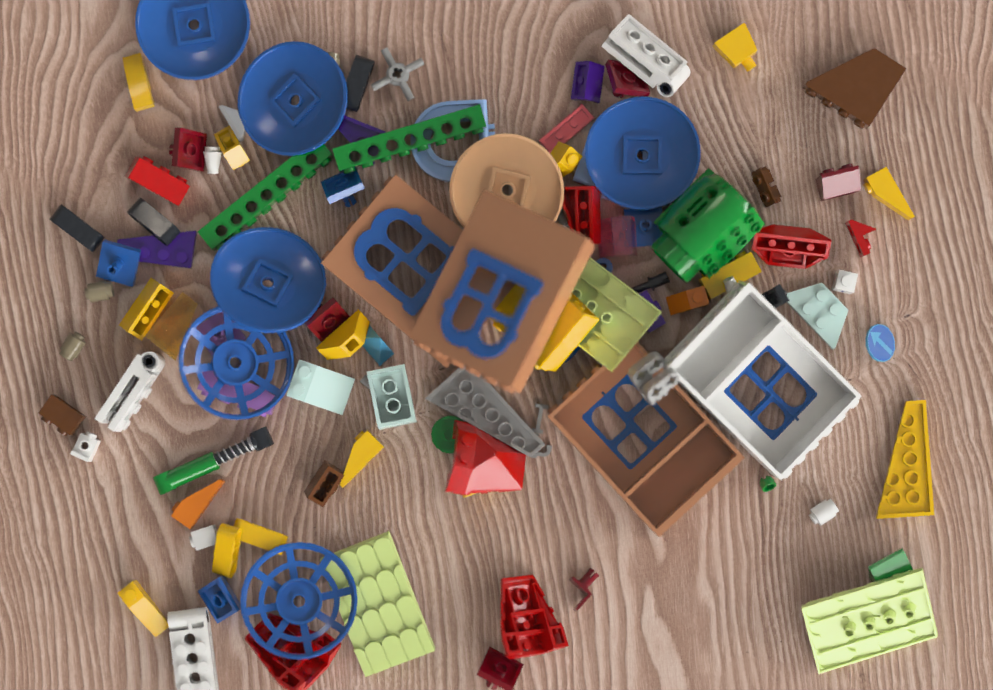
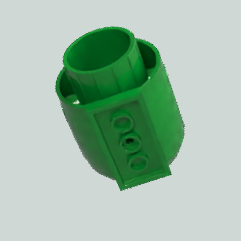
(705, 227)

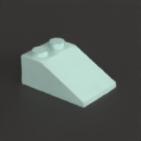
(320, 387)
(391, 397)

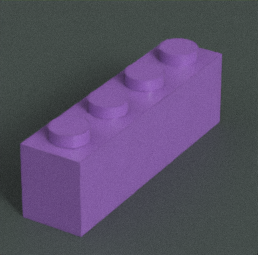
(248, 388)

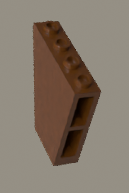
(857, 86)

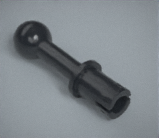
(652, 282)

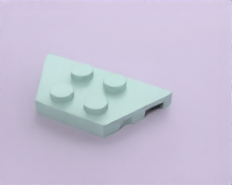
(820, 311)

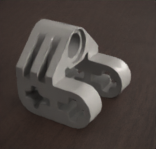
(652, 387)

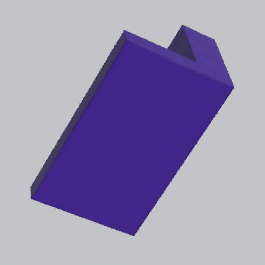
(587, 81)

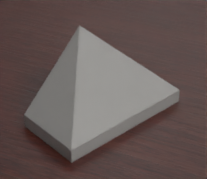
(233, 119)

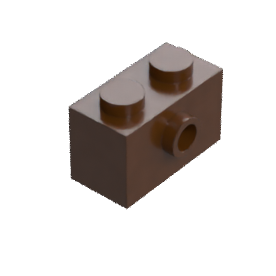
(62, 415)
(324, 483)

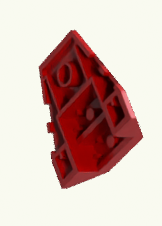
(483, 463)
(527, 620)
(292, 673)

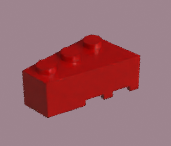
(157, 180)
(583, 211)

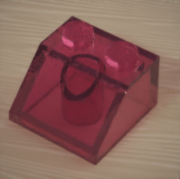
(618, 237)

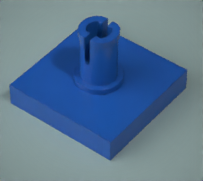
(342, 187)
(646, 230)
(118, 263)

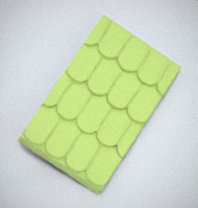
(621, 312)
(387, 617)
(870, 620)

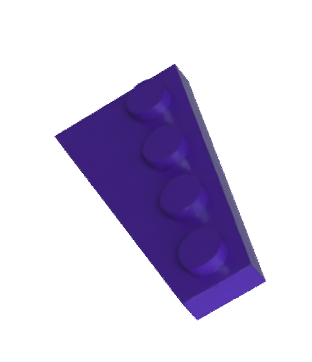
(177, 253)

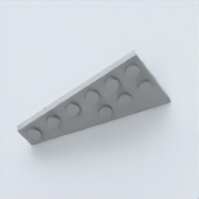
(483, 407)

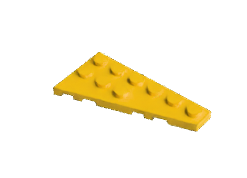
(909, 477)

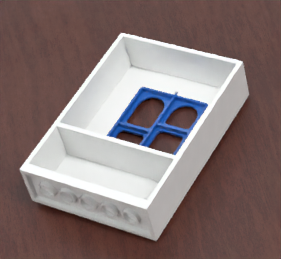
(726, 348)

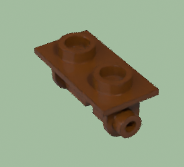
(762, 178)

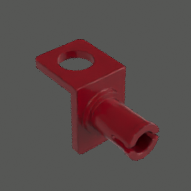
(583, 585)

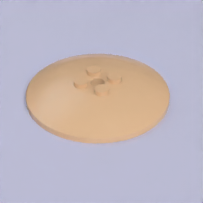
(512, 162)

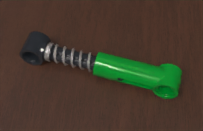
(210, 462)

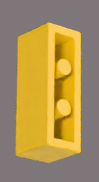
(741, 269)
(146, 309)

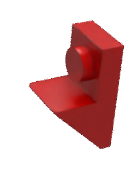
(857, 231)

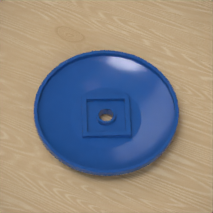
(190, 53)
(273, 82)
(642, 126)
(272, 256)

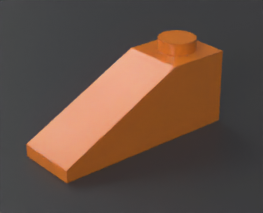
(192, 507)

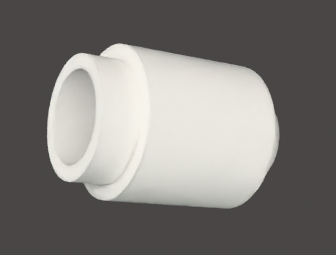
(823, 512)

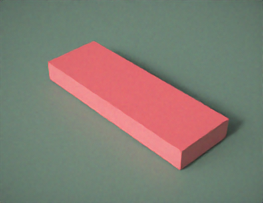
(567, 128)

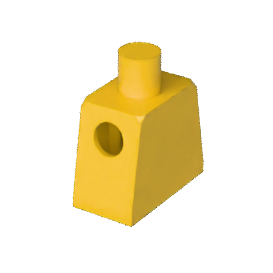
(737, 48)

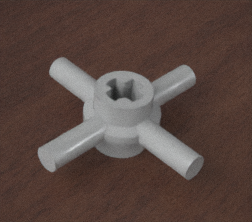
(393, 66)

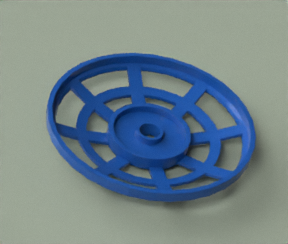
(234, 376)
(292, 589)

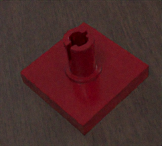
(625, 81)
(188, 149)
(327, 319)
(499, 670)

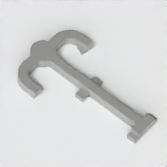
(537, 430)

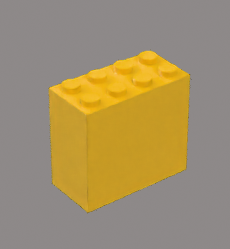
(568, 332)

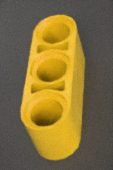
(260, 536)
(226, 550)

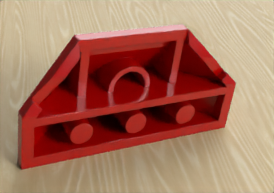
(791, 246)

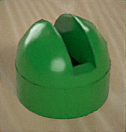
(767, 484)

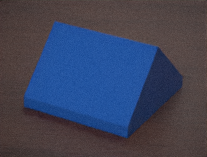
(220, 599)

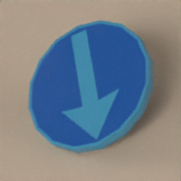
(880, 343)

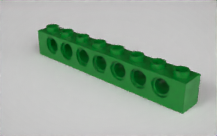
(473, 113)
(254, 195)

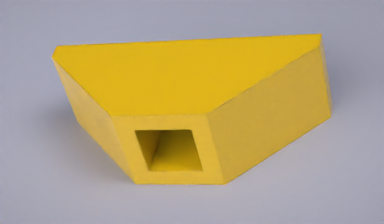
(345, 338)

